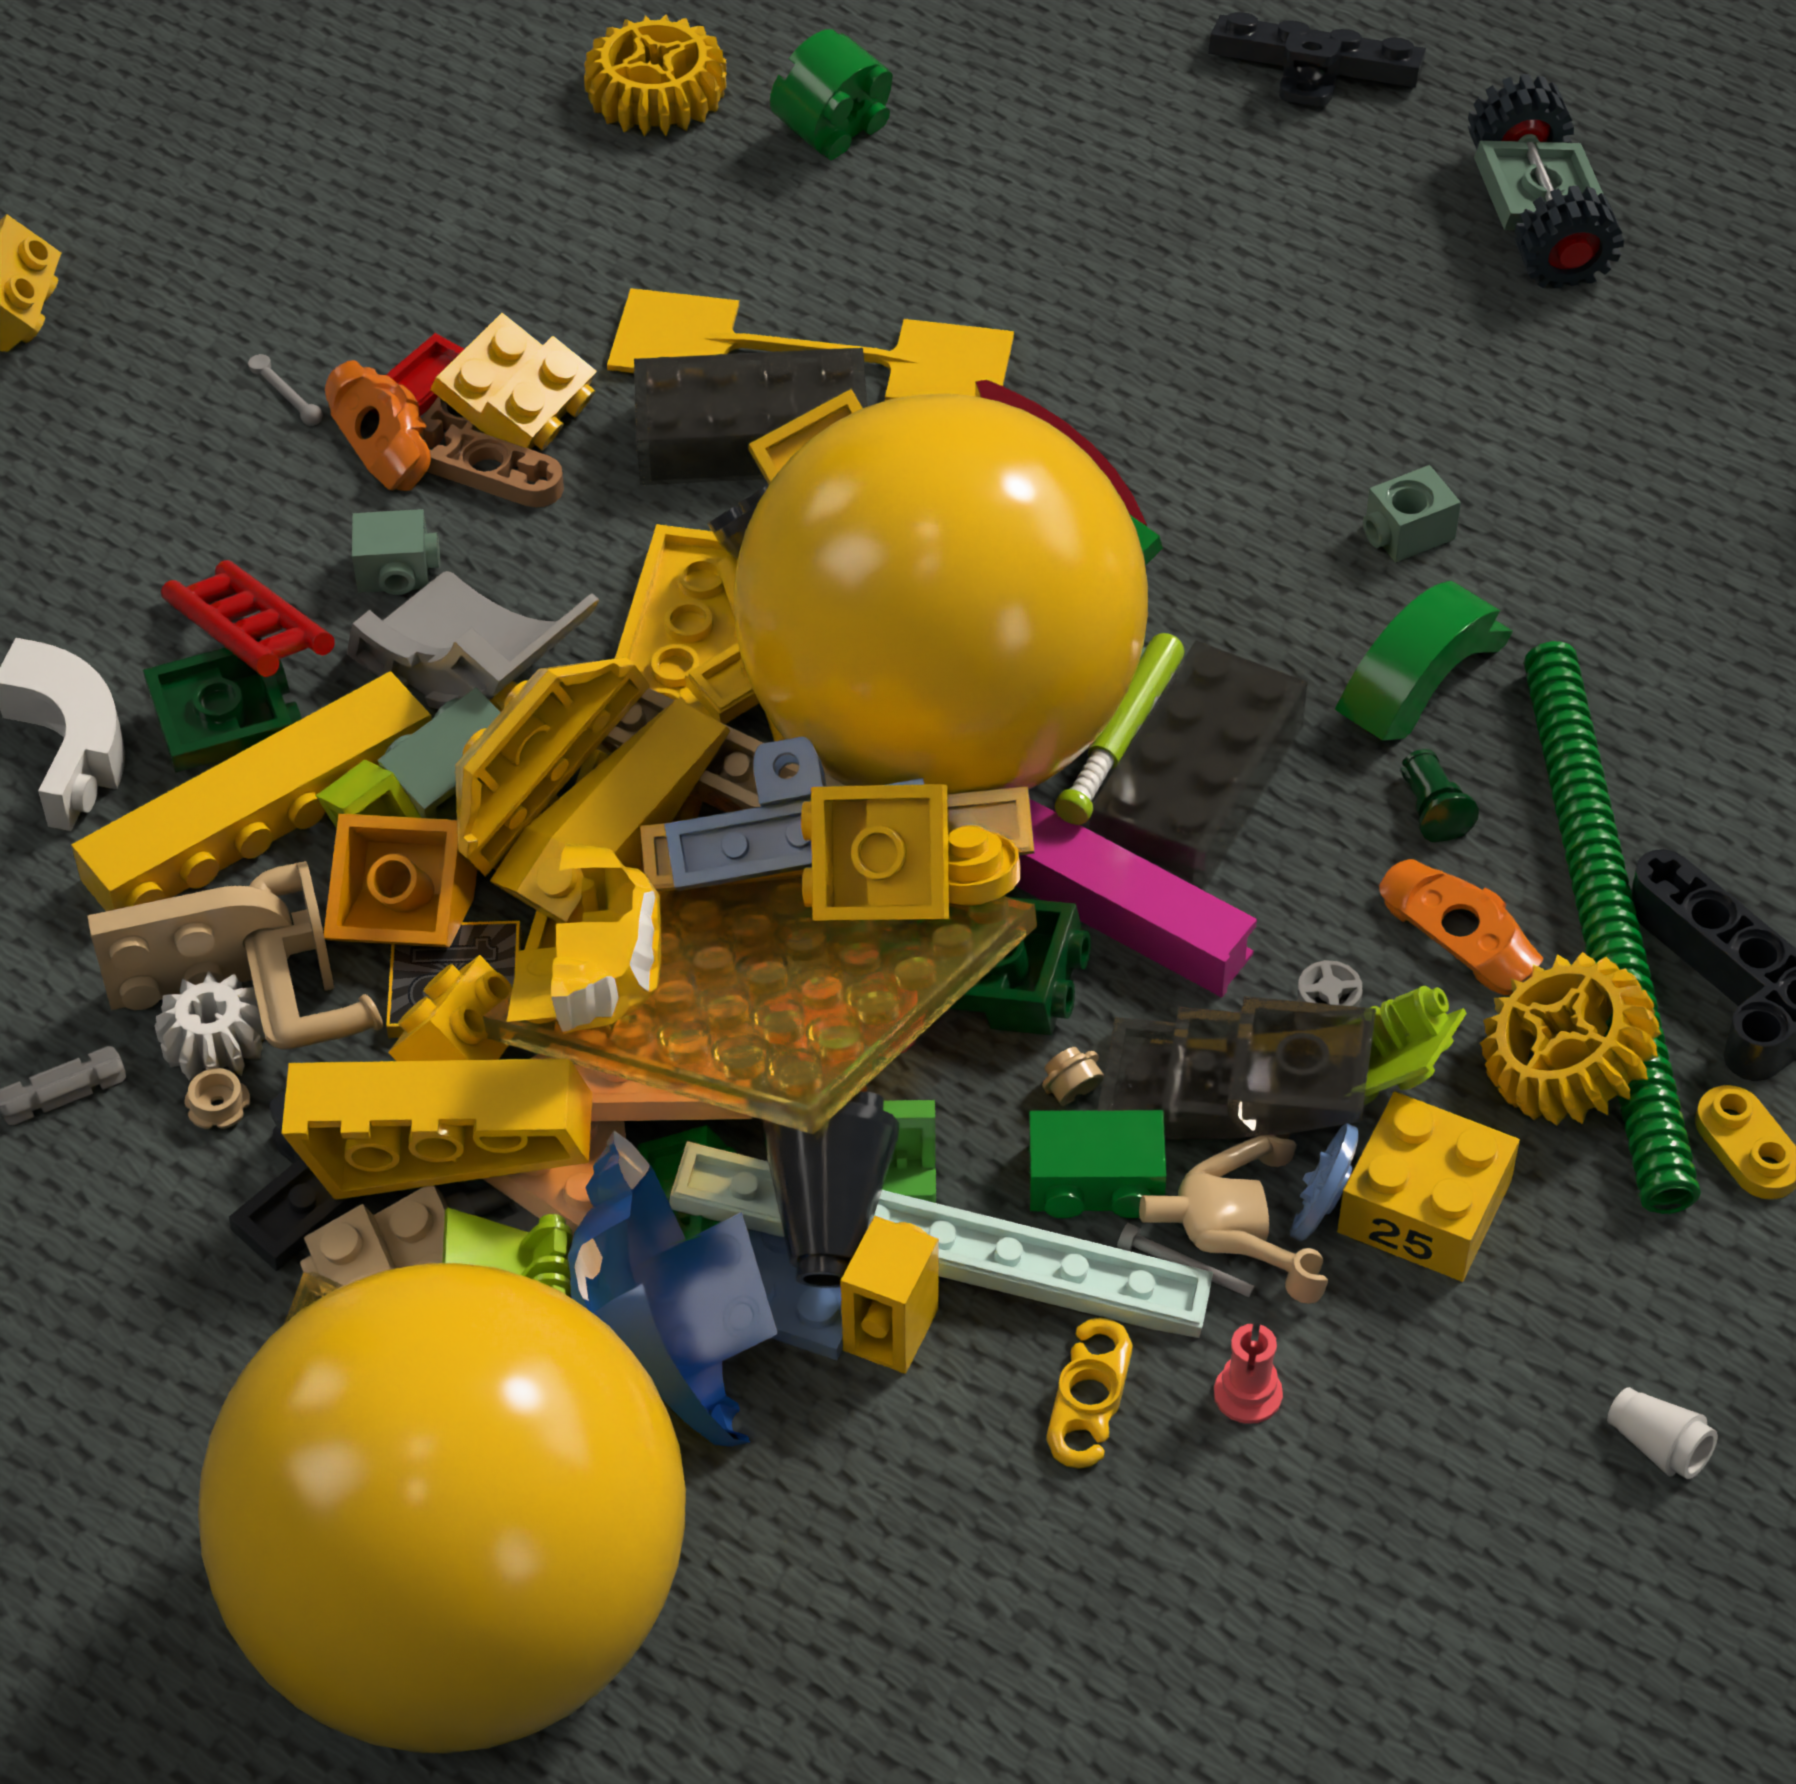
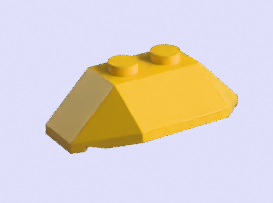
(535, 749)

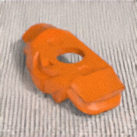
(396, 449)
(1492, 951)

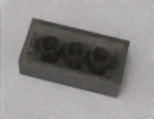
(708, 408)
(1200, 762)

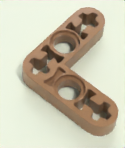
(469, 445)

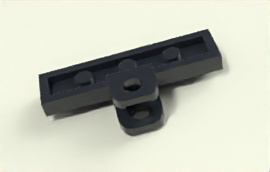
(1315, 56)
(288, 1207)

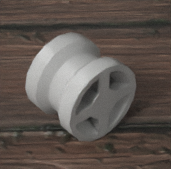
(1330, 982)

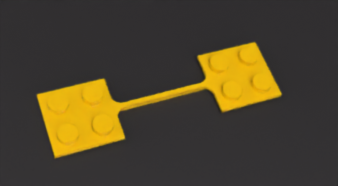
(925, 361)

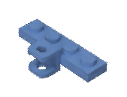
(754, 839)

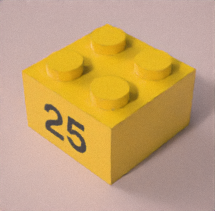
(1428, 1186)

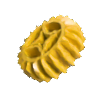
(655, 74)
(1571, 1059)

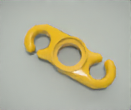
(1073, 1415)

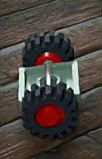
(1543, 183)

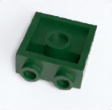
(216, 706)
(1033, 980)

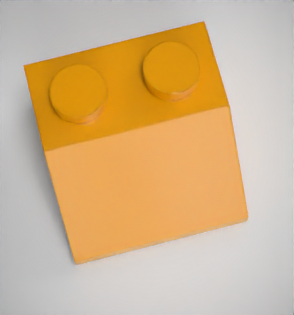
(397, 881)

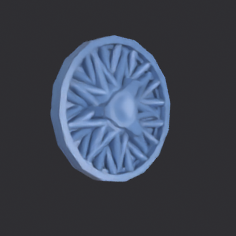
(1326, 1182)

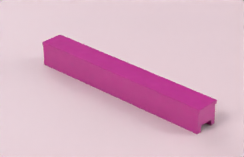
(1136, 902)

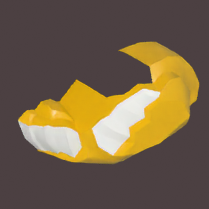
(599, 964)

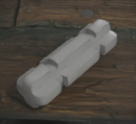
(61, 1085)

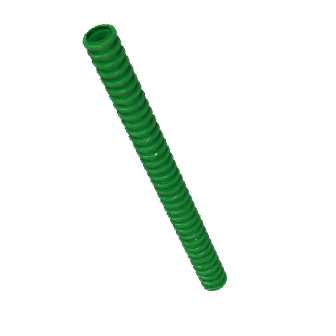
(1608, 912)

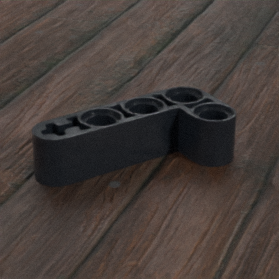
(1730, 951)

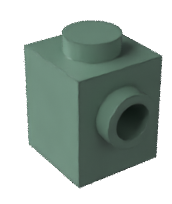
(393, 551)

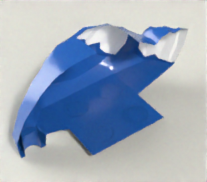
(674, 1303)

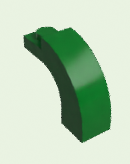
(1416, 655)

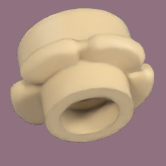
(1072, 1074)
(216, 1085)

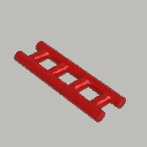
(242, 635)

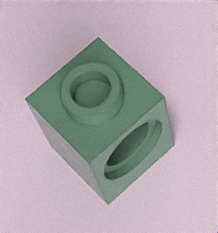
(1411, 514)

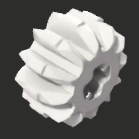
(210, 1026)

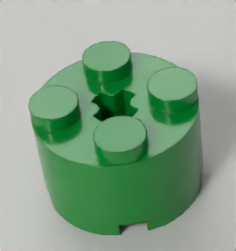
(832, 93)

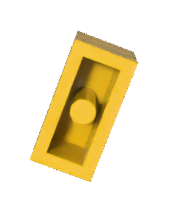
(890, 1293)

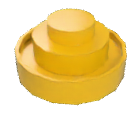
(980, 865)

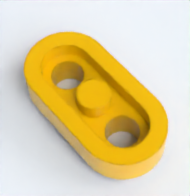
(1745, 1139)

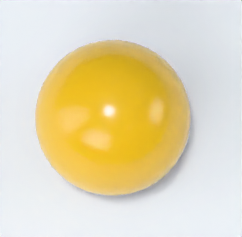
(941, 596)
(442, 1507)

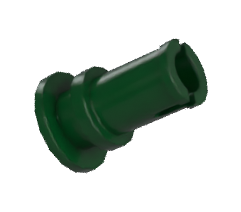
(1441, 804)

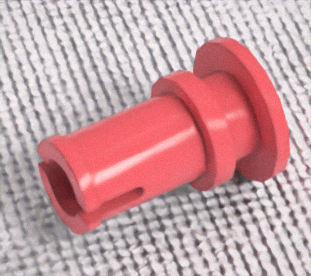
(1249, 1383)

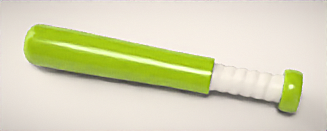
(1151, 677)

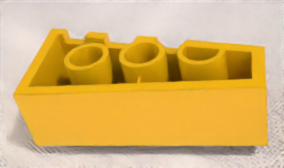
(434, 1121)

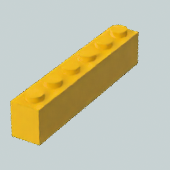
(243, 801)

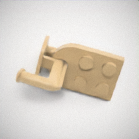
(227, 932)

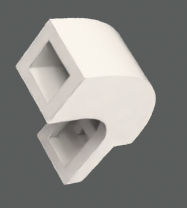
(70, 697)

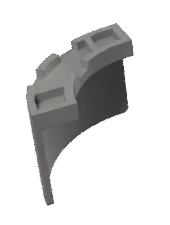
(456, 641)

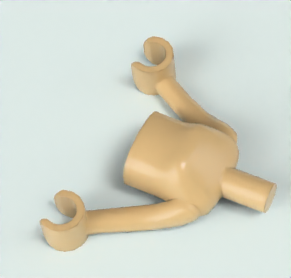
(1233, 1213)

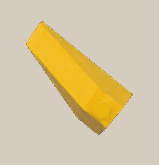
(629, 789)

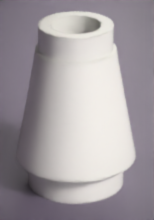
(1664, 1432)

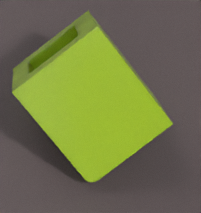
(366, 791)

